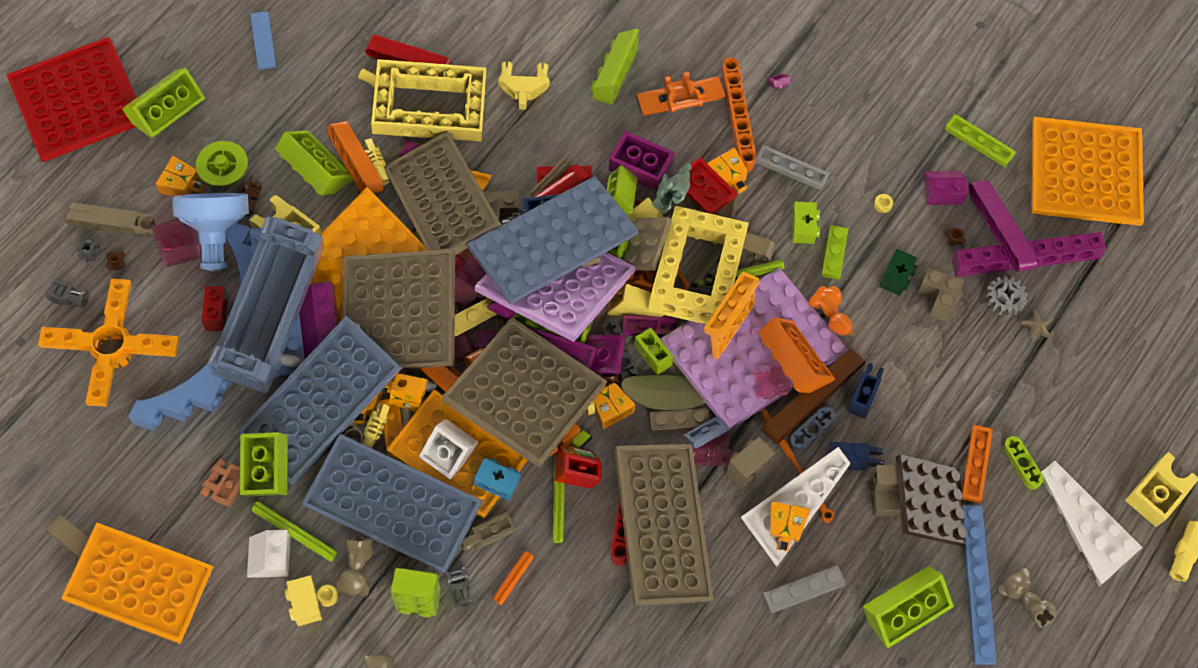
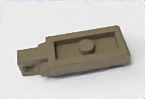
(489, 532)

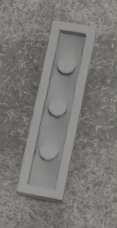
(792, 167)
(804, 589)

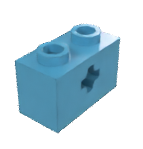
(504, 486)

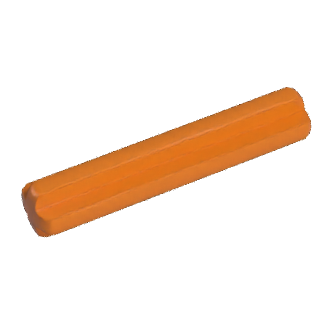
(513, 577)

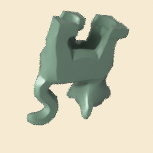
(672, 189)

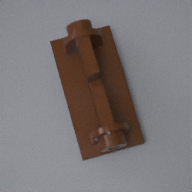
(253, 190)

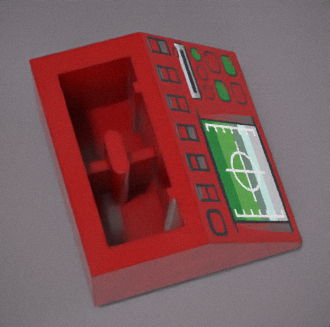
(577, 467)

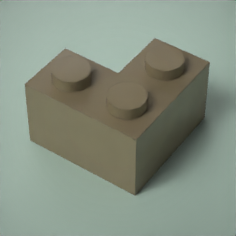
(503, 203)
(943, 289)
(747, 464)
(885, 491)

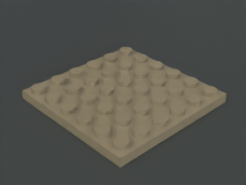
(404, 304)
(524, 391)

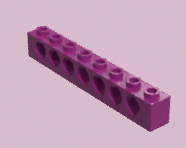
(1047, 252)

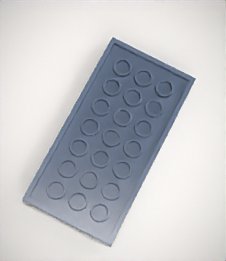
(552, 239)
(324, 395)
(392, 503)

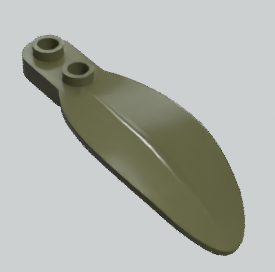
(662, 392)

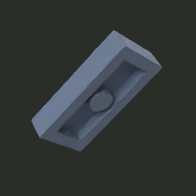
(705, 432)

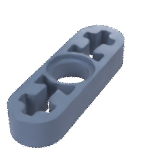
(812, 436)

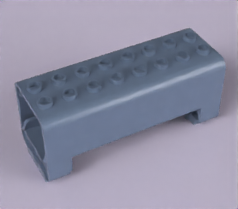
(267, 305)

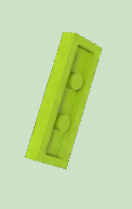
(834, 252)

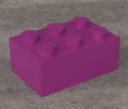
(642, 159)

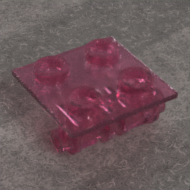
(714, 452)

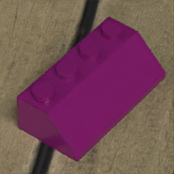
(318, 315)

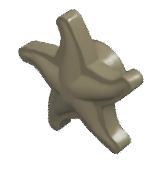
(1037, 325)

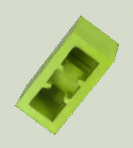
(805, 222)
(653, 351)

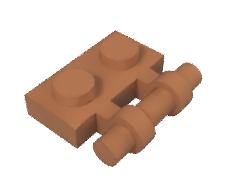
(228, 486)

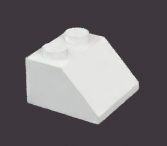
(448, 448)
(269, 554)

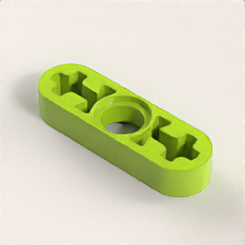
(1011, 452)

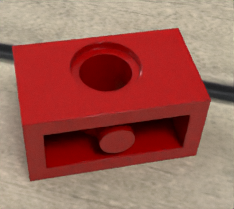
(214, 308)

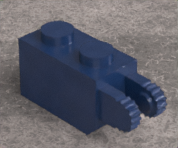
(865, 392)
(857, 454)

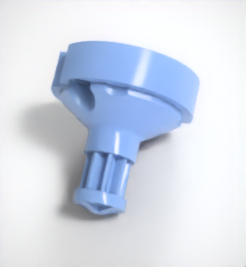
(211, 217)

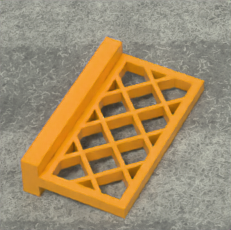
(731, 313)

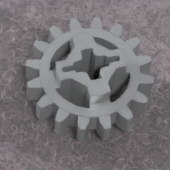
(1008, 294)

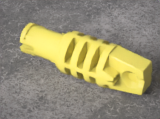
(377, 160)
(375, 425)

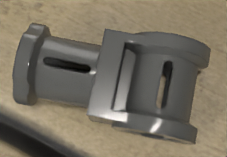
(65, 293)
(459, 583)

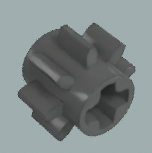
(88, 250)

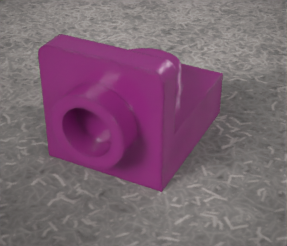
(483, 338)

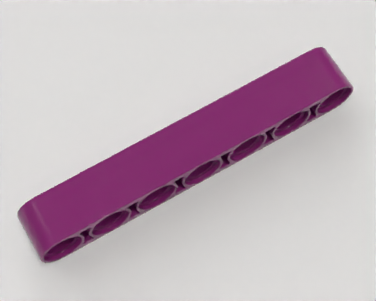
(1002, 226)

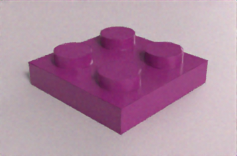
(608, 353)

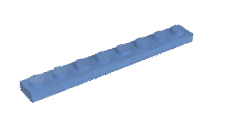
(978, 587)

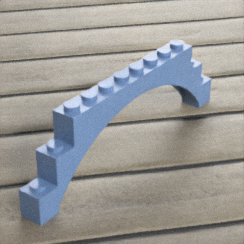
(203, 388)

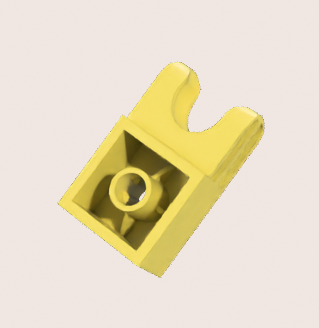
(288, 213)
(1160, 491)

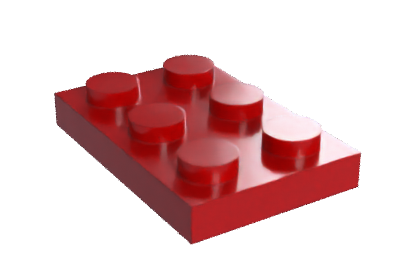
(708, 188)

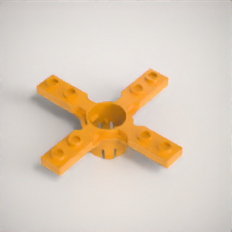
(105, 364)

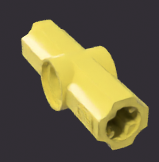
(1185, 553)

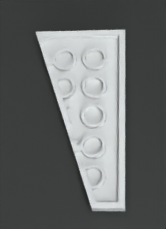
(804, 491)
(1092, 528)

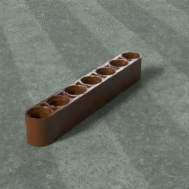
(806, 403)

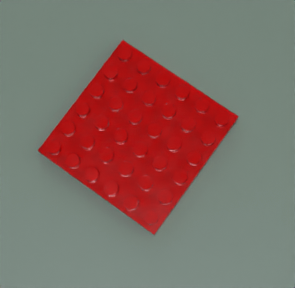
(73, 98)

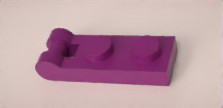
(638, 324)

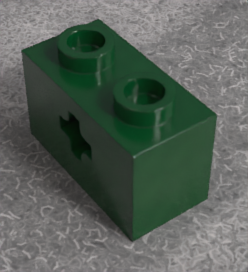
(894, 281)

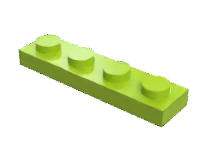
(980, 140)

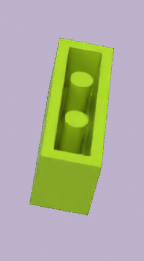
(622, 188)

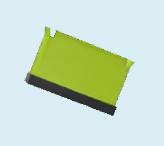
(581, 439)

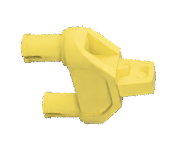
(524, 87)

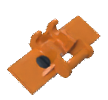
(680, 91)

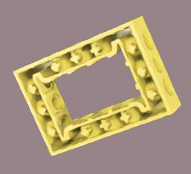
(428, 77)
(705, 226)

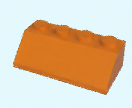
(795, 355)

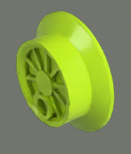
(222, 163)

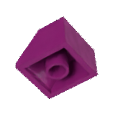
(945, 187)

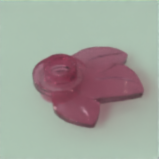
(769, 383)

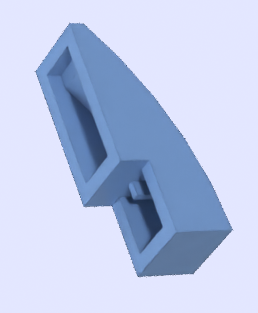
(263, 40)

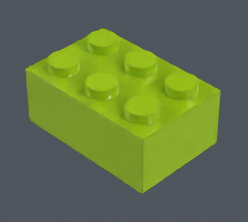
(263, 464)
(416, 592)

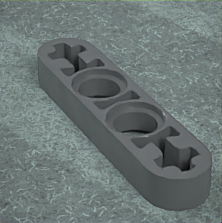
(626, 353)

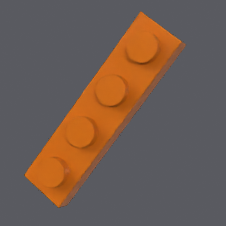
(976, 464)

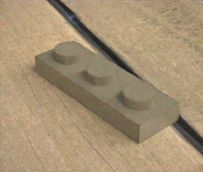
(677, 420)

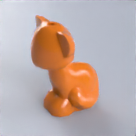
(829, 300)

